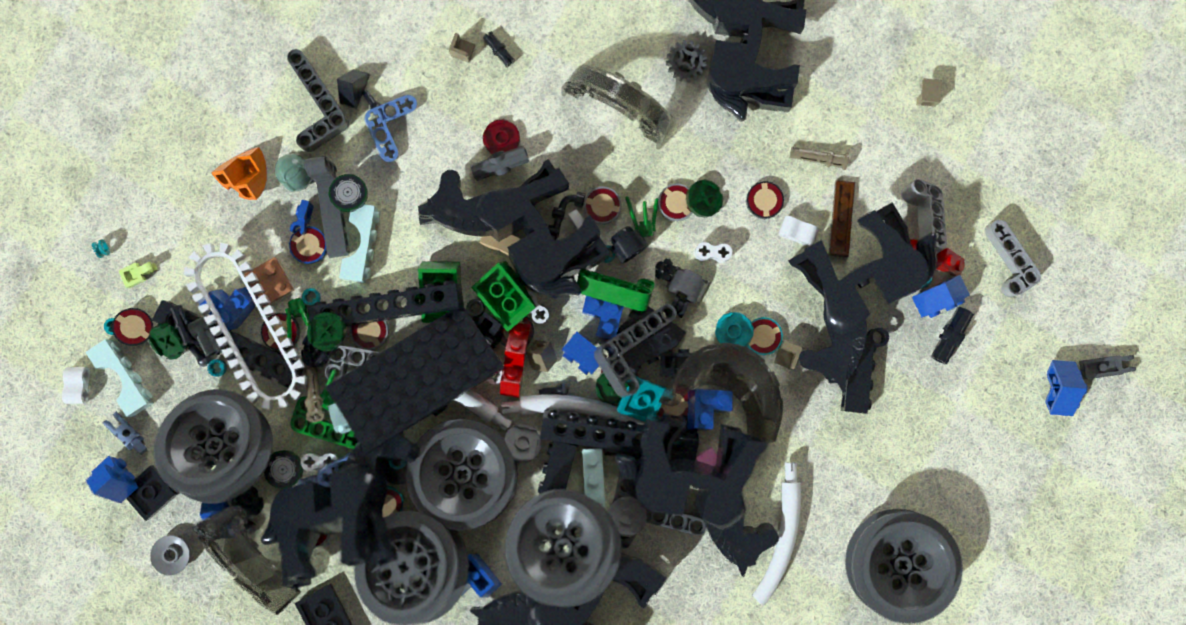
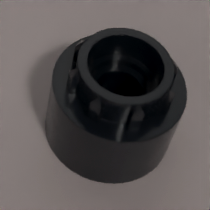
(628, 244)

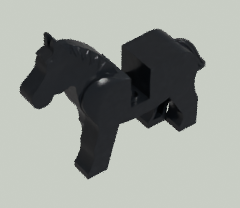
(732, 72)
(538, 260)
(845, 314)
(664, 485)
(348, 507)
(521, 609)

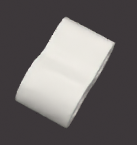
(798, 231)
(713, 252)
(538, 308)
(75, 385)
(320, 460)

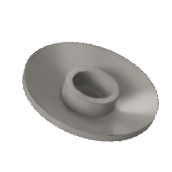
(161, 557)

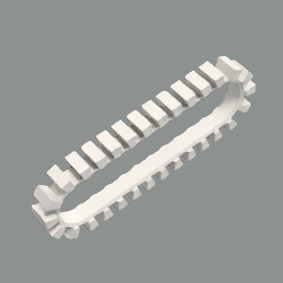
(223, 341)

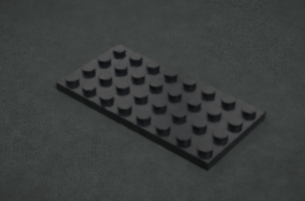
(414, 378)

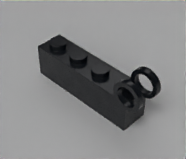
(860, 384)
(558, 467)

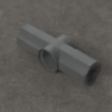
(499, 163)

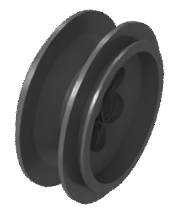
(181, 444)
(428, 485)
(538, 523)
(937, 574)
(442, 577)

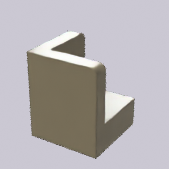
(461, 48)
(930, 93)
(788, 355)
(541, 356)

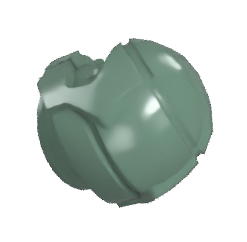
(292, 173)

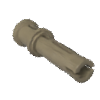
(827, 158)
(313, 401)

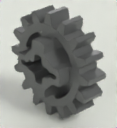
(693, 56)

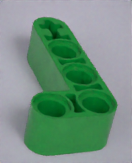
(616, 290)
(310, 427)

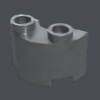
(688, 284)

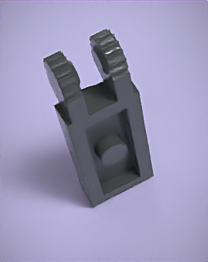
(1105, 366)

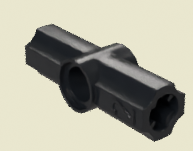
(952, 335)

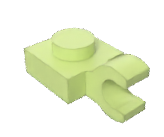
(134, 273)

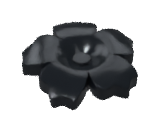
(665, 269)

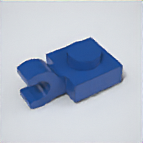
(303, 215)

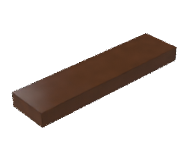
(841, 218)

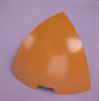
(244, 174)

